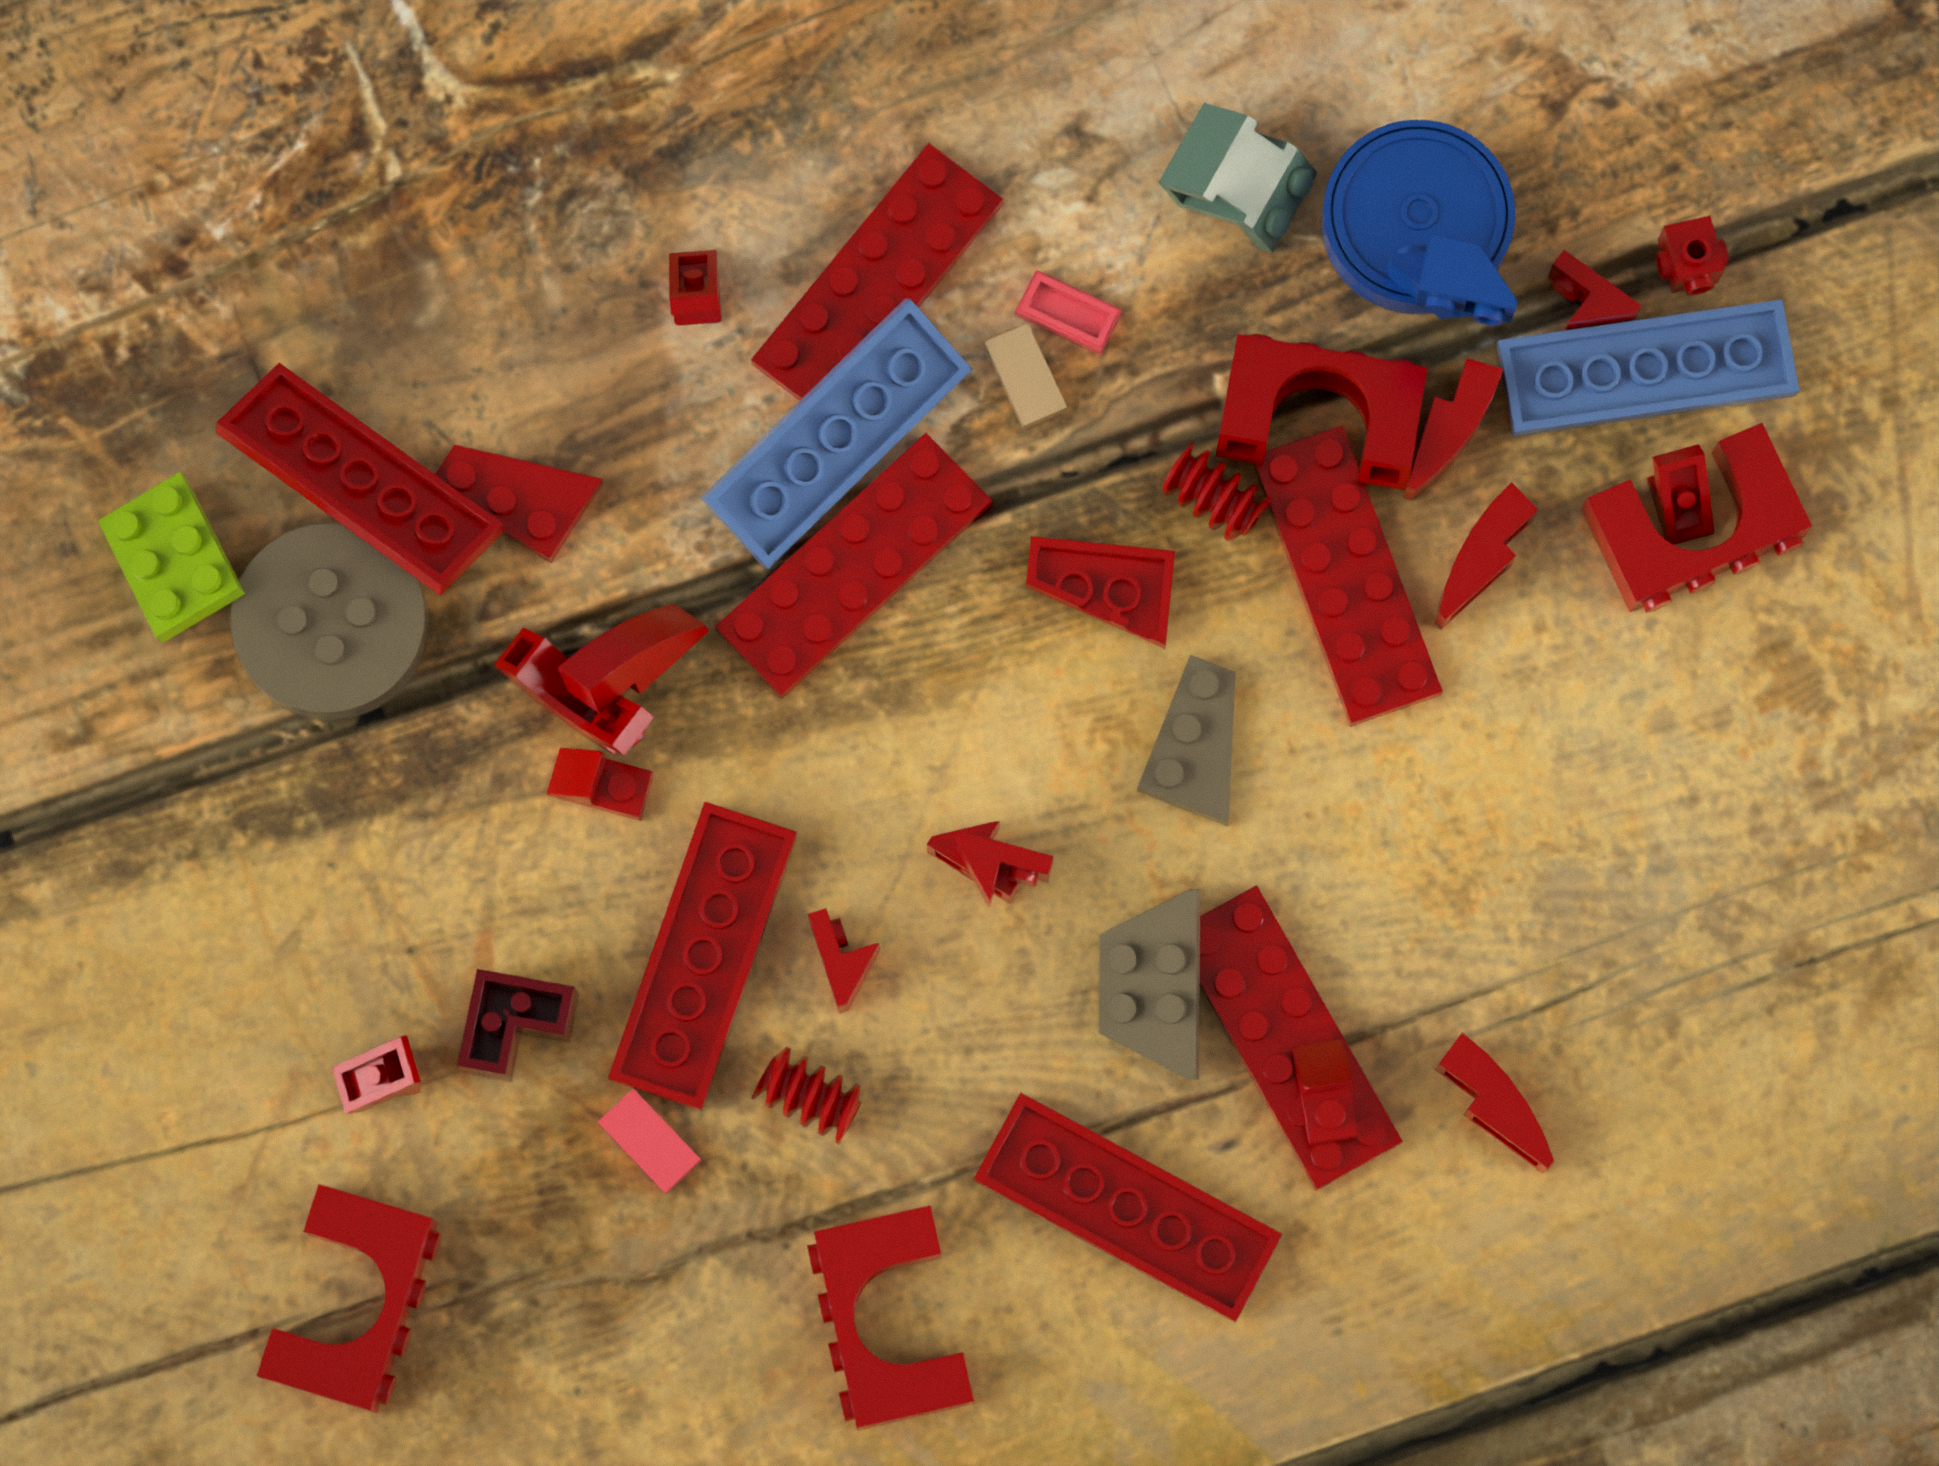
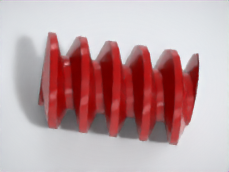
(1214, 494)
(810, 1094)

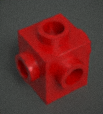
(1691, 256)

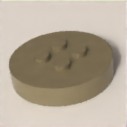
(328, 623)

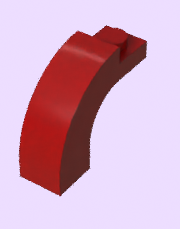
(533, 667)

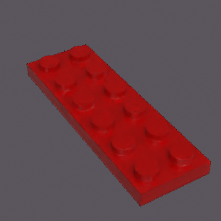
(890, 258)
(359, 478)
(853, 565)
(1347, 576)
(703, 956)
(1267, 1010)
(1127, 1207)

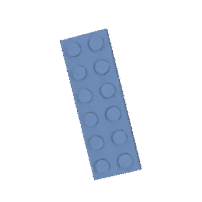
(1647, 368)
(836, 433)

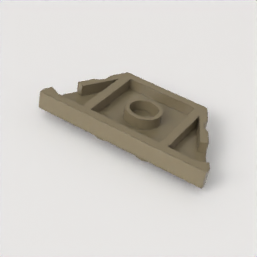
(1154, 984)

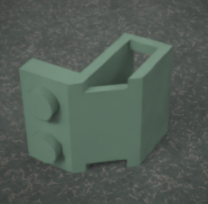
(1238, 175)

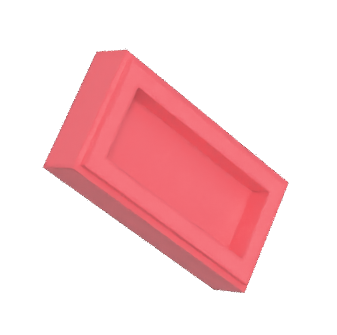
(1068, 312)
(649, 1141)

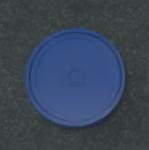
(1400, 190)

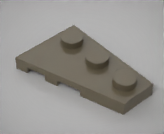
(1195, 744)

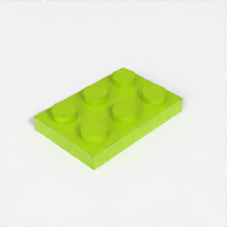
(171, 557)

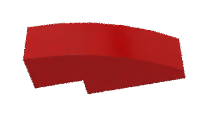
(1452, 425)
(1485, 552)
(630, 655)
(1496, 1103)

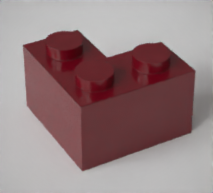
(503, 1010)

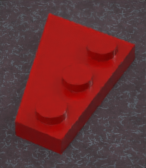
(530, 499)
(1106, 581)

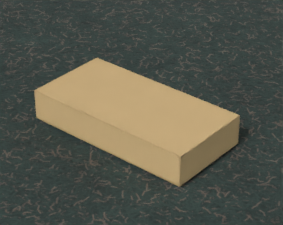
(1025, 376)

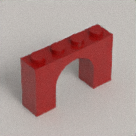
(1381, 390)
(1653, 569)
(359, 1369)
(876, 1388)

